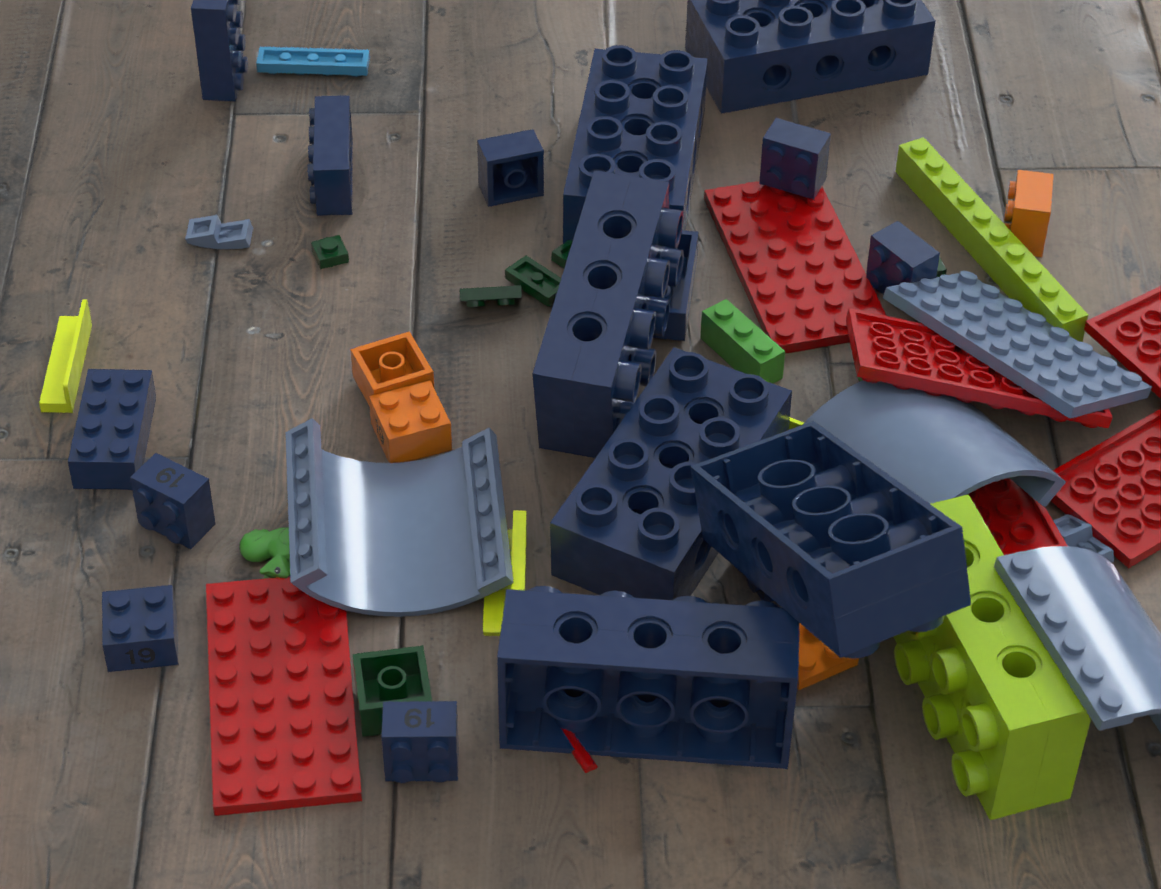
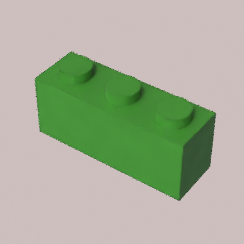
(741, 342)

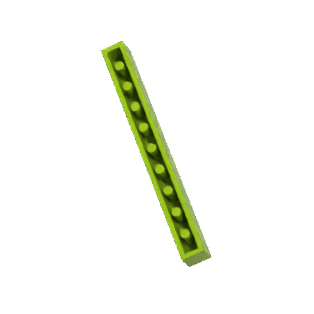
(987, 237)

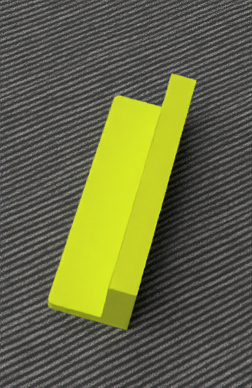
(66, 362)
(495, 602)

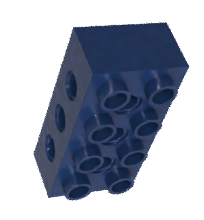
(805, 47)
(638, 121)
(607, 312)
(636, 508)
(832, 538)
(647, 677)

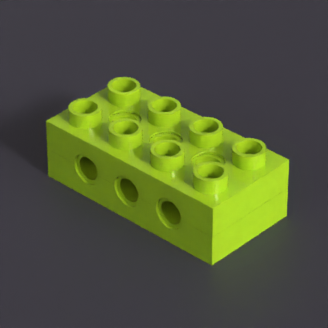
(995, 689)

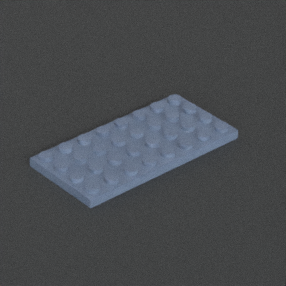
(1018, 343)

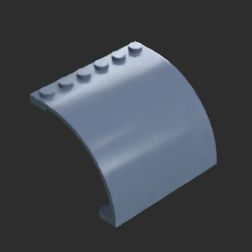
(932, 442)
(396, 533)
(1090, 630)

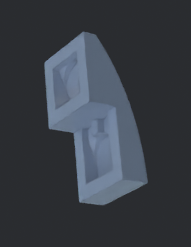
(210, 233)
(1079, 534)

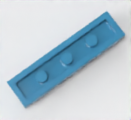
(313, 61)

